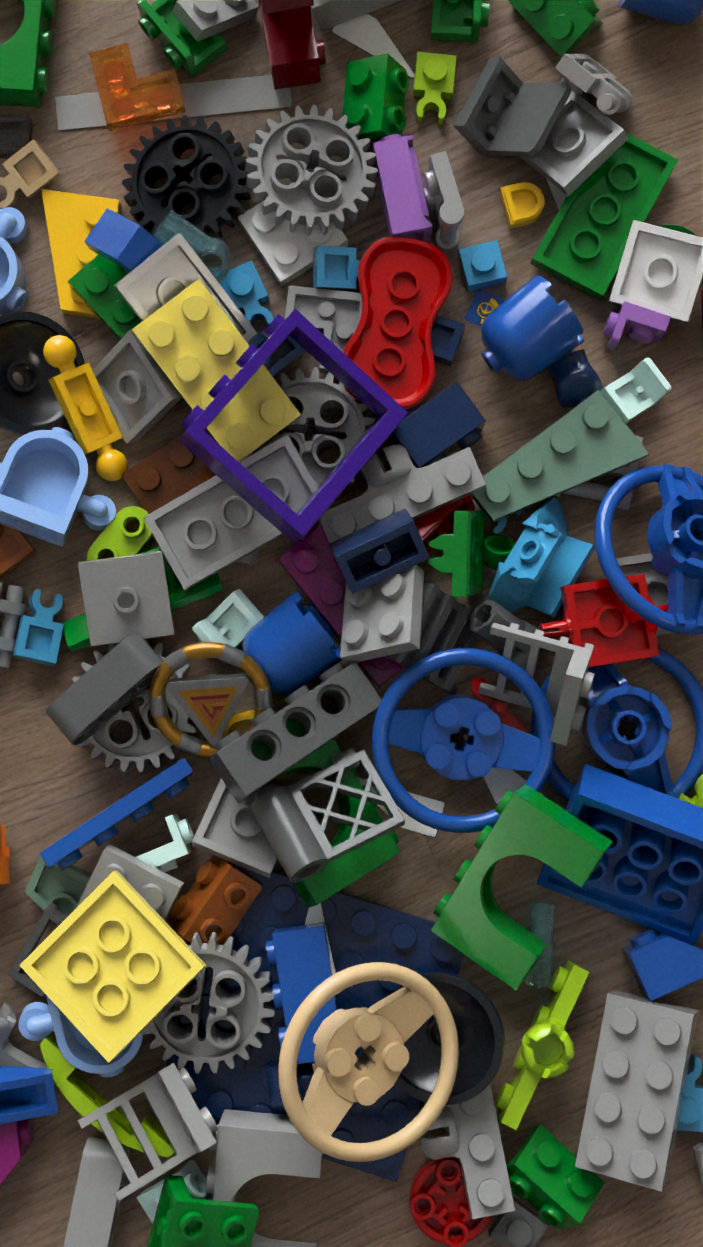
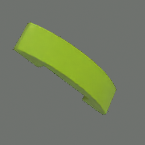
(87, 1099)

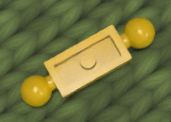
(85, 407)

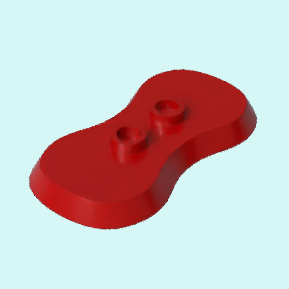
(401, 294)

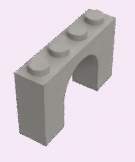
(255, 1146)

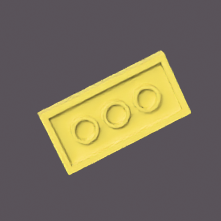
(195, 349)

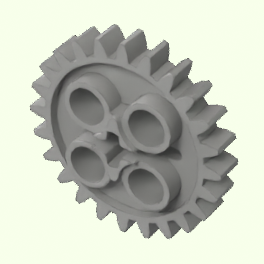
(322, 139)
(314, 398)
(138, 748)
(244, 1008)

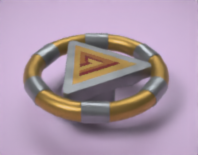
(208, 698)

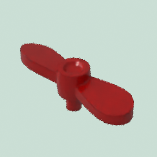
(496, 706)

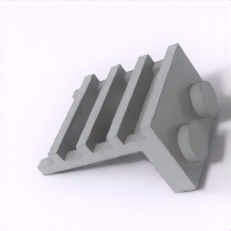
(567, 680)
(178, 1115)

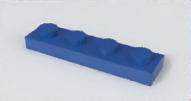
(103, 826)

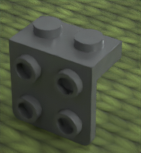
(510, 115)

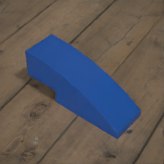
(26, 1093)

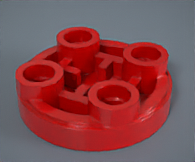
(441, 1203)

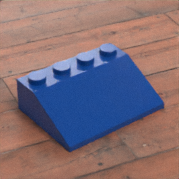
(654, 859)

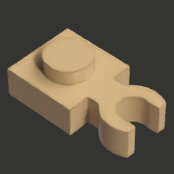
(28, 171)

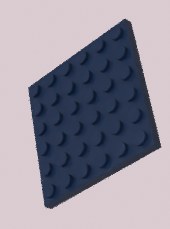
(357, 935)

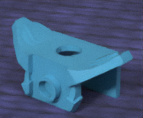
(540, 563)

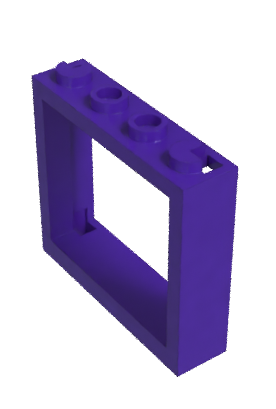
(244, 483)

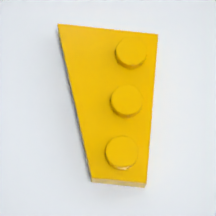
(69, 223)

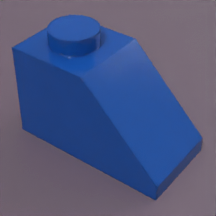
(662, 963)

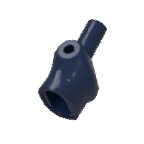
(574, 379)

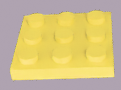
(112, 966)

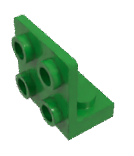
(200, 1222)

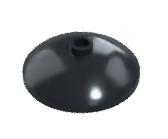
(34, 403)
(479, 1038)

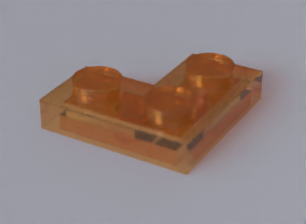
(133, 99)

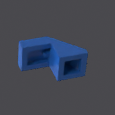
(121, 241)

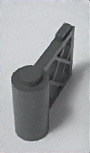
(292, 823)

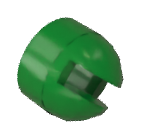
(496, 550)

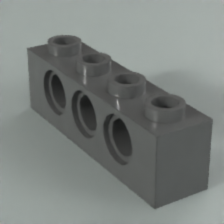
(247, 774)

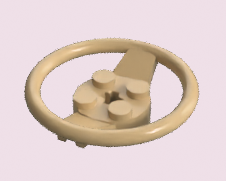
(344, 1078)

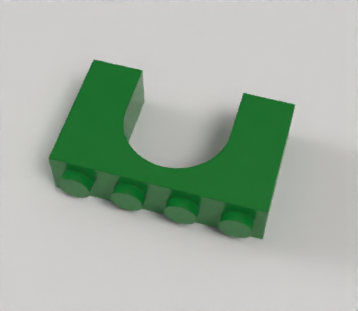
(24, 57)
(355, 864)
(472, 916)

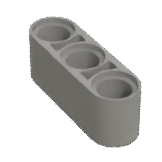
(94, 1200)

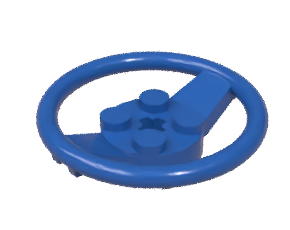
(674, 542)
(488, 743)
(643, 755)

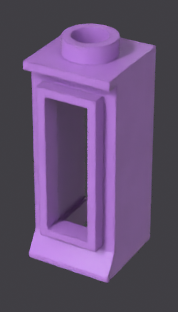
(401, 188)

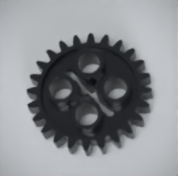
(162, 160)

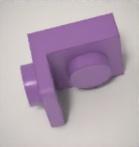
(640, 323)

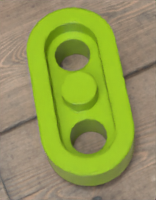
(118, 540)

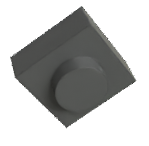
(518, 1227)

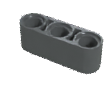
(104, 689)

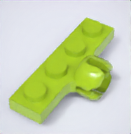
(544, 1046)

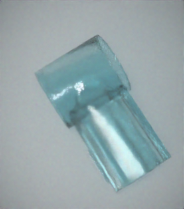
(198, 240)

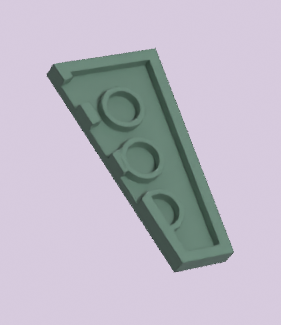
(568, 453)

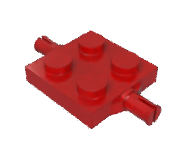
(601, 618)

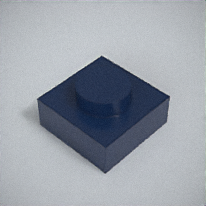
(445, 339)

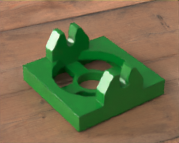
(462, 553)

